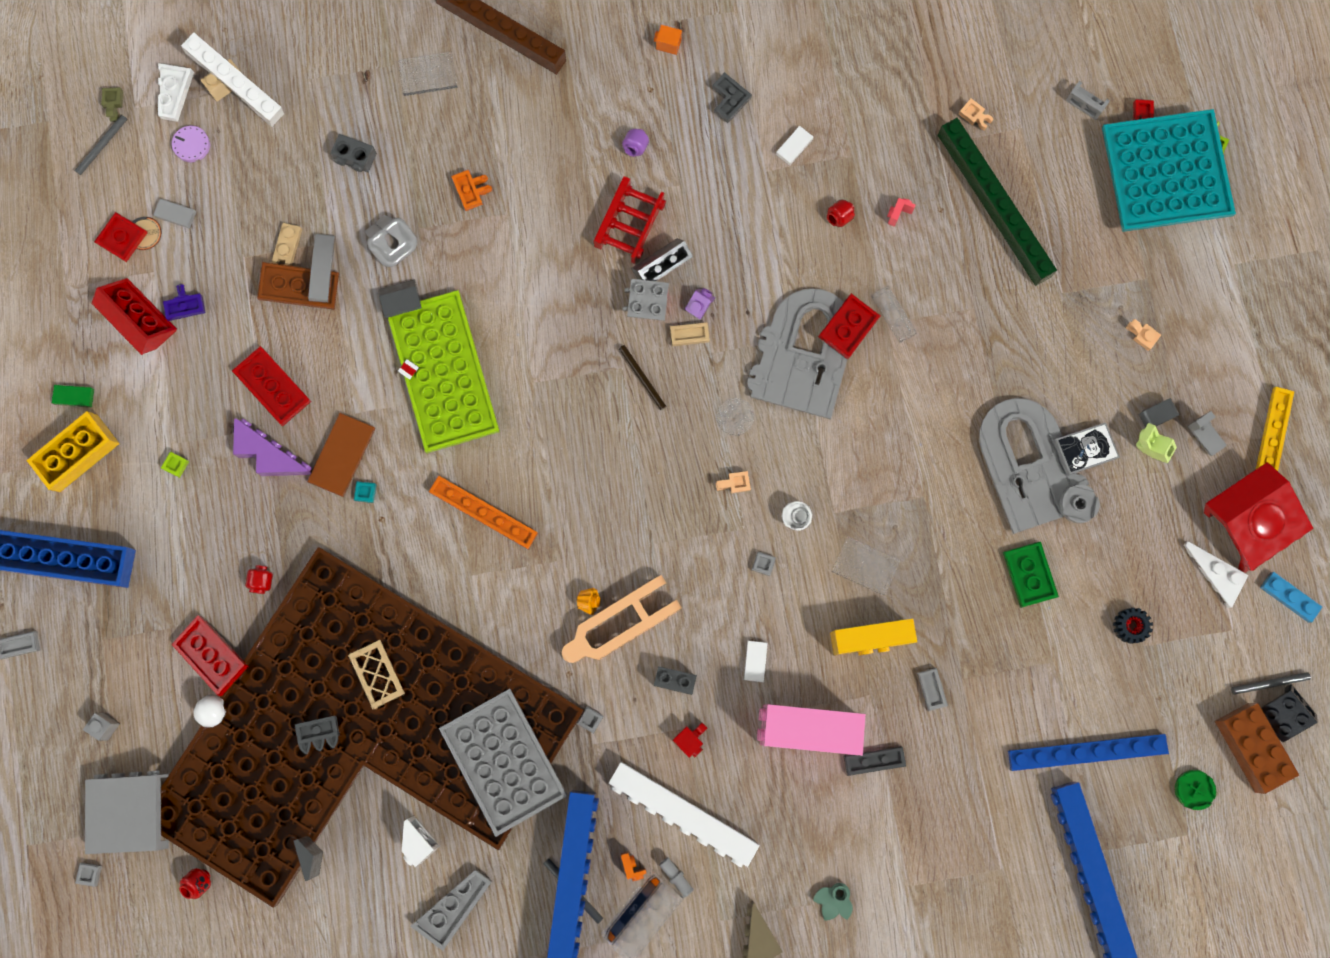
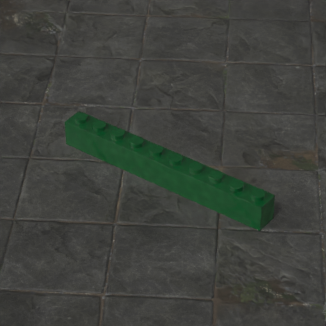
(996, 202)

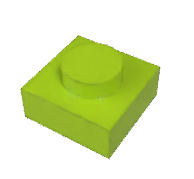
(175, 464)

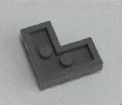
(734, 97)

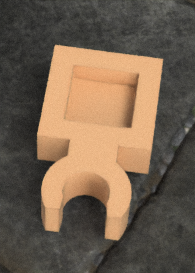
(973, 113)

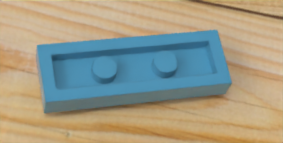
(1291, 597)

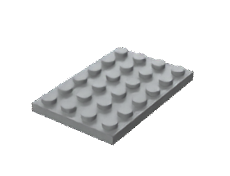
(503, 762)

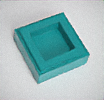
(365, 492)

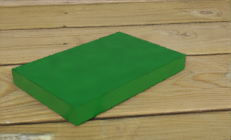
(1030, 574)

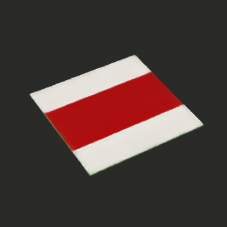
(408, 369)

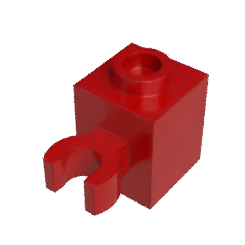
(689, 741)

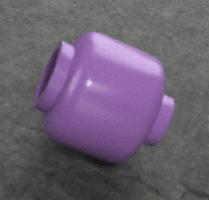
(635, 142)

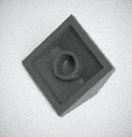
(399, 298)
(309, 857)

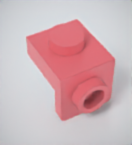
(901, 205)

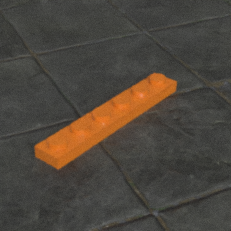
(483, 512)

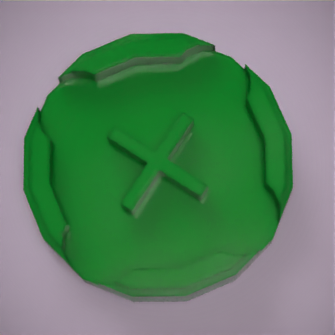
(1195, 790)

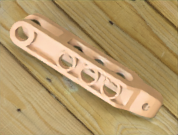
(580, 648)

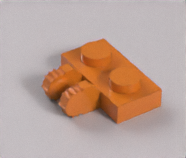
(467, 190)

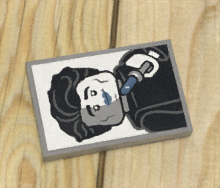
(1086, 449)

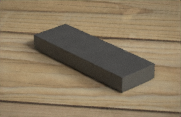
(875, 761)

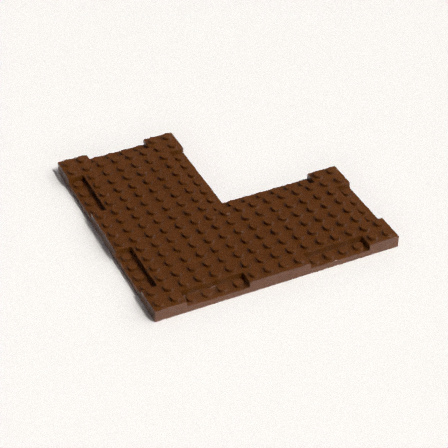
(251, 789)

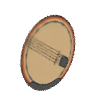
(153, 235)

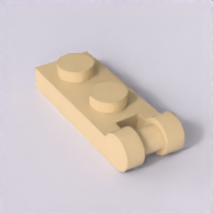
(287, 244)

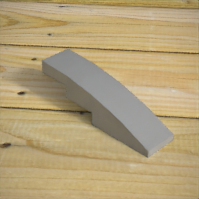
(321, 268)

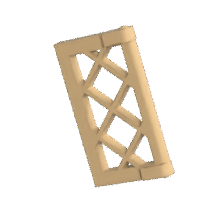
(384, 659)

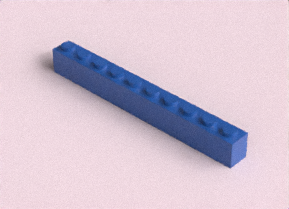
(1092, 871)

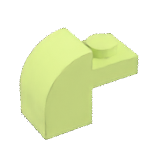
(1156, 445)

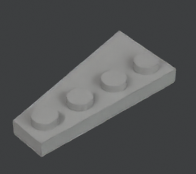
(450, 912)

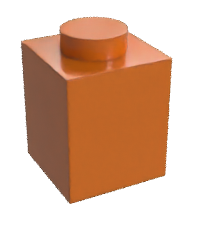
(668, 39)

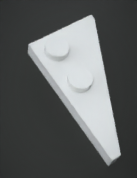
(1223, 577)

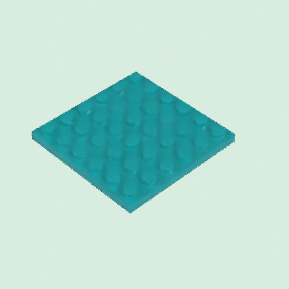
(1168, 170)

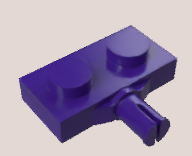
(183, 305)

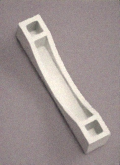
(219, 67)

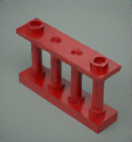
(618, 205)

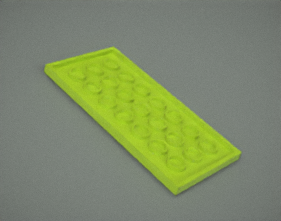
(449, 384)

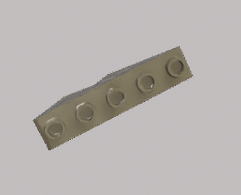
(760, 939)

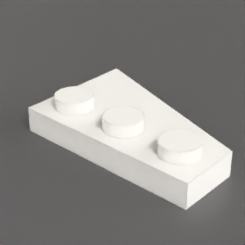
(174, 86)

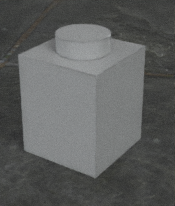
(101, 726)

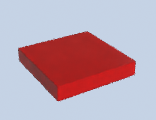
(120, 237)

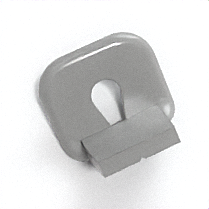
(378, 245)

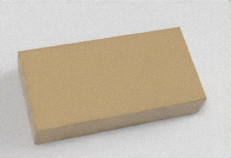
(689, 334)

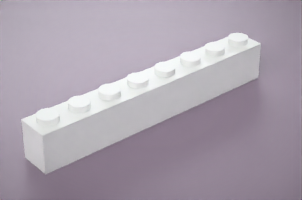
(683, 813)

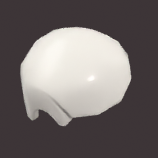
(797, 515)
(209, 711)

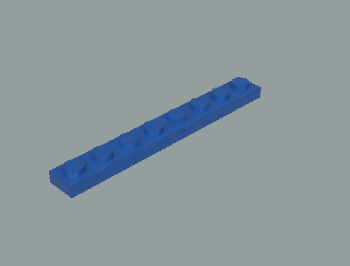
(1088, 752)

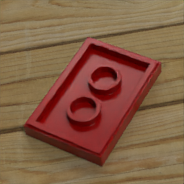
(849, 326)

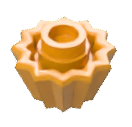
(588, 600)

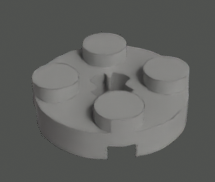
(1068, 507)

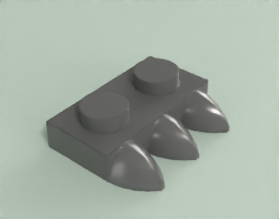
(316, 732)

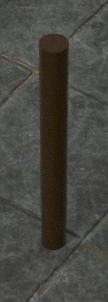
(642, 377)

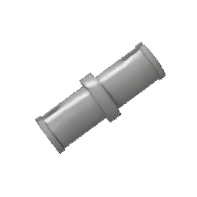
(676, 877)

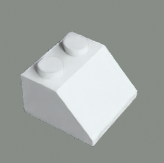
(417, 842)

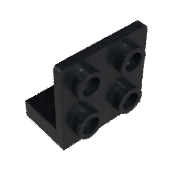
(1289, 714)

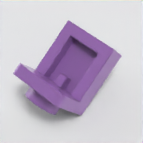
(700, 302)

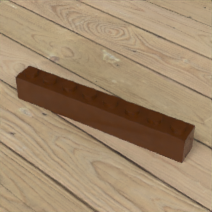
(508, 32)

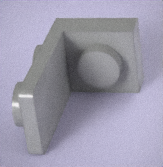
(1206, 434)

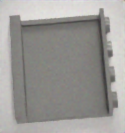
(123, 813)

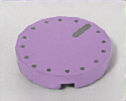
(190, 144)

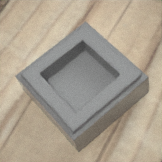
(763, 563)
(590, 720)
(88, 874)

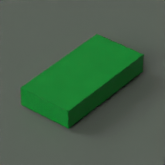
(72, 396)

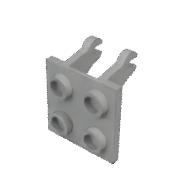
(647, 299)

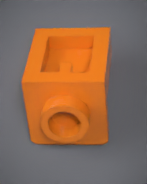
(629, 863)

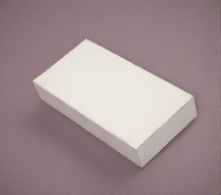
(794, 145)
(755, 661)

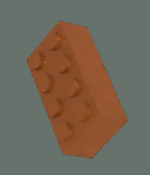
(1256, 748)

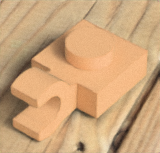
(1145, 335)
(737, 483)

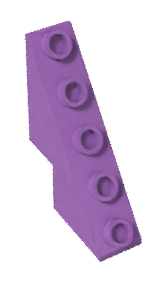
(269, 457)

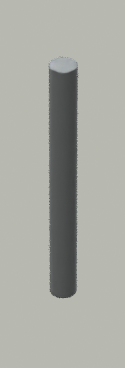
(101, 144)
(1271, 683)
(588, 907)

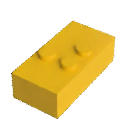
(73, 452)
(871, 637)

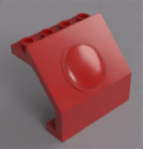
(1260, 515)

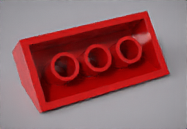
(133, 315)

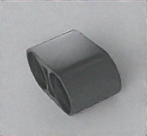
(1159, 413)

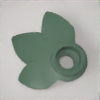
(833, 904)

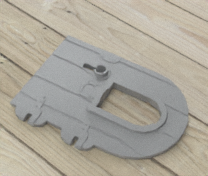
(790, 373)
(1039, 481)

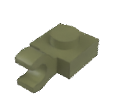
(112, 99)

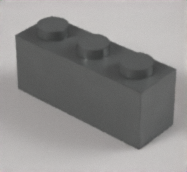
(663, 261)

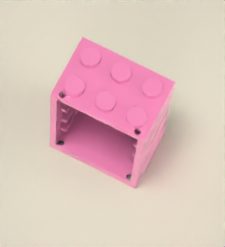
(811, 729)

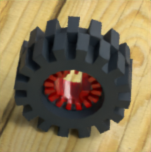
(1140, 632)

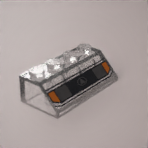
(642, 916)

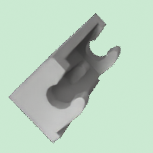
(1086, 101)

